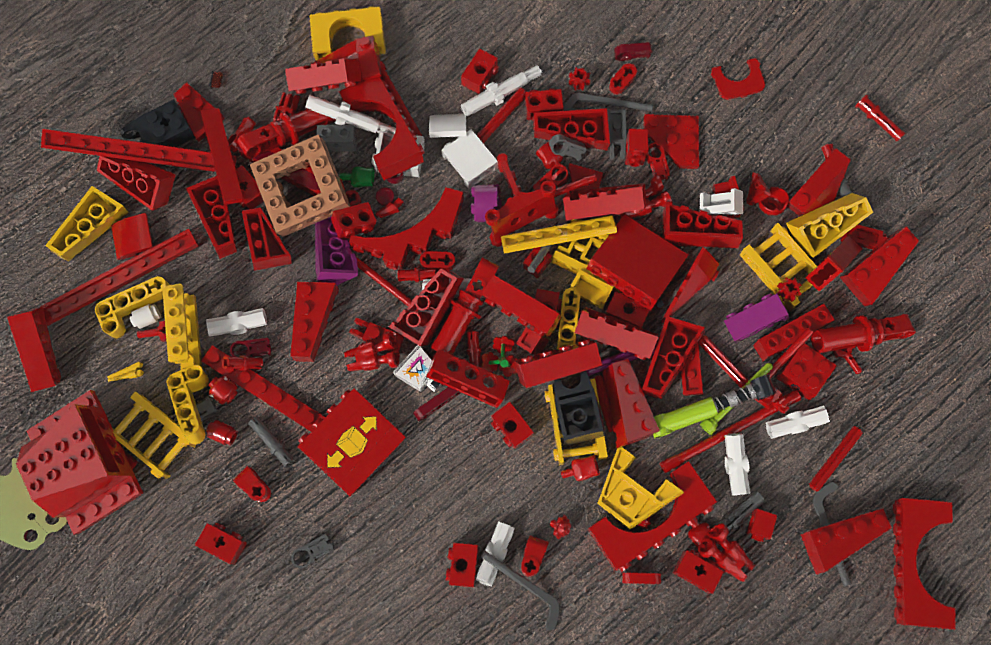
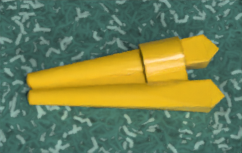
(127, 373)

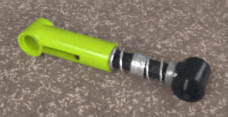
(704, 409)

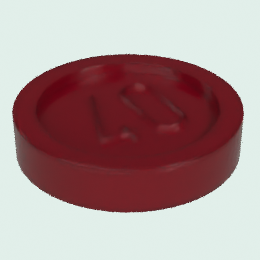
(384, 196)

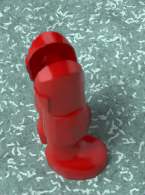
(656, 187)
(367, 356)
(732, 557)

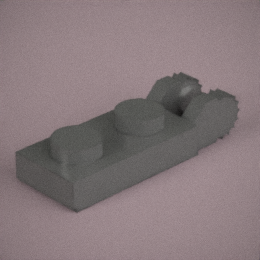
(617, 132)

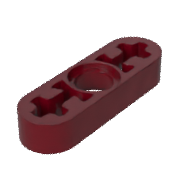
(435, 403)

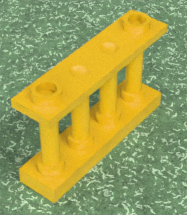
(765, 269)
(155, 416)
(597, 448)

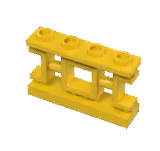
(562, 259)
(181, 326)

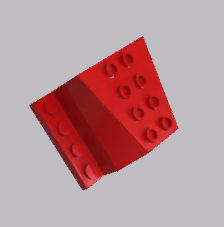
(77, 465)

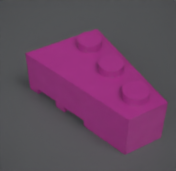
(756, 317)

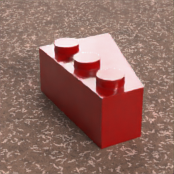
(263, 242)

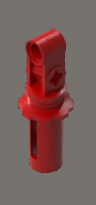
(281, 131)
(464, 309)
(862, 333)

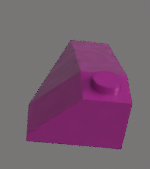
(332, 255)

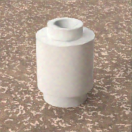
(145, 316)

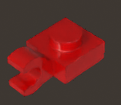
(775, 400)

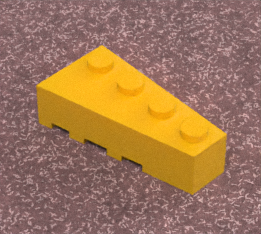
(828, 223)
(85, 224)

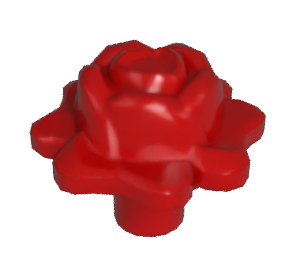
(561, 526)

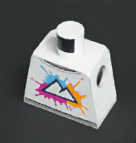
(414, 371)

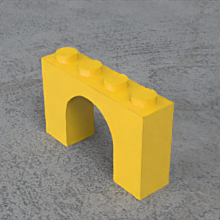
(327, 24)

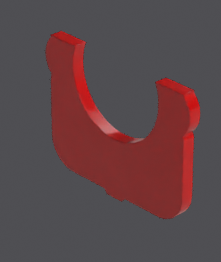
(733, 89)

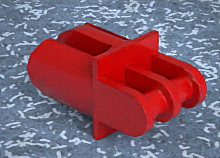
(287, 104)

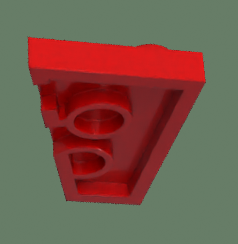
(191, 105)

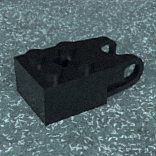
(160, 126)
(577, 403)

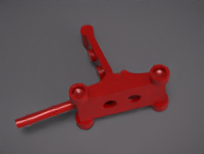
(525, 206)

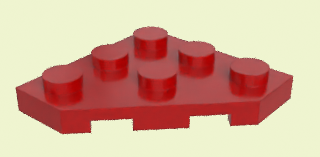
(678, 137)

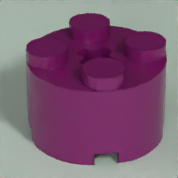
(485, 199)

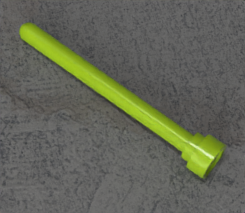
(710, 424)

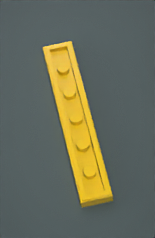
(558, 234)

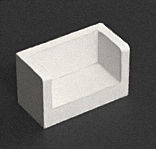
(723, 203)

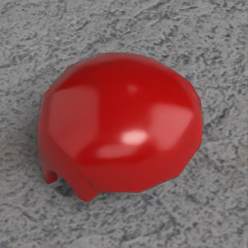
(776, 202)

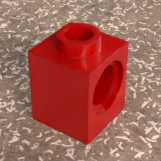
(542, 266)
(532, 342)
(761, 525)

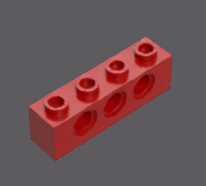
(789, 333)
(472, 387)

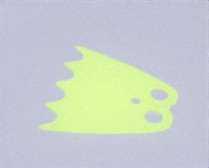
(14, 512)

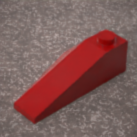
(821, 186)
(696, 280)

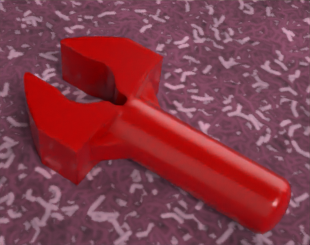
(154, 332)
(847, 354)

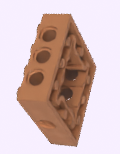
(290, 218)

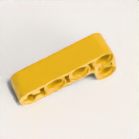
(114, 316)
(568, 325)
(182, 386)

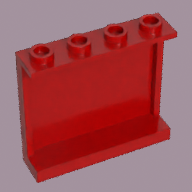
(637, 262)

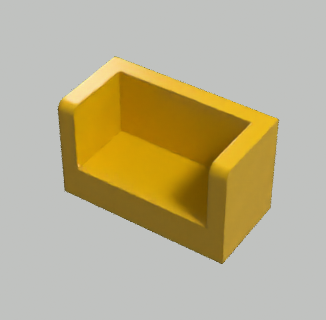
(592, 289)

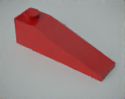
(363, 49)

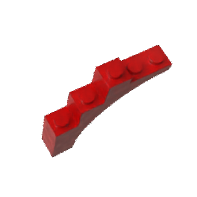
(418, 238)

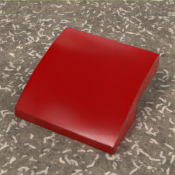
(132, 236)

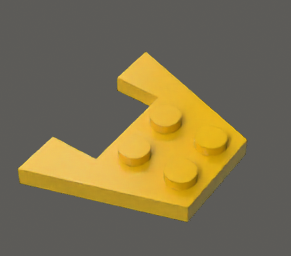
(628, 499)

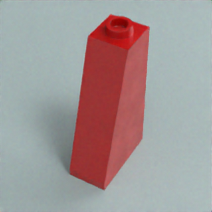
(834, 263)

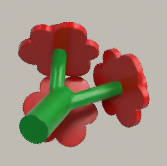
(507, 364)

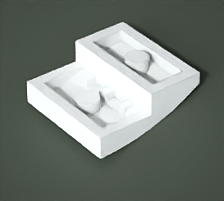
(447, 125)

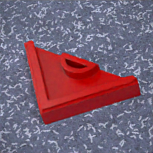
(758, 190)

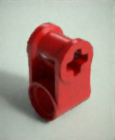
(250, 483)
(534, 552)

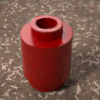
(221, 432)

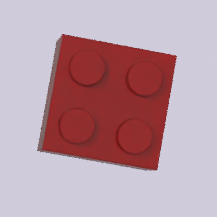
(806, 372)

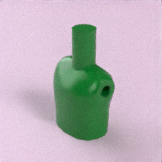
(360, 177)

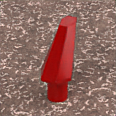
(390, 208)

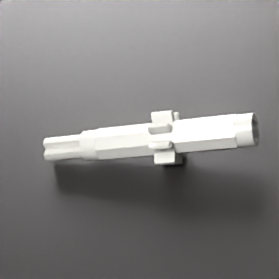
(496, 92)
(344, 114)

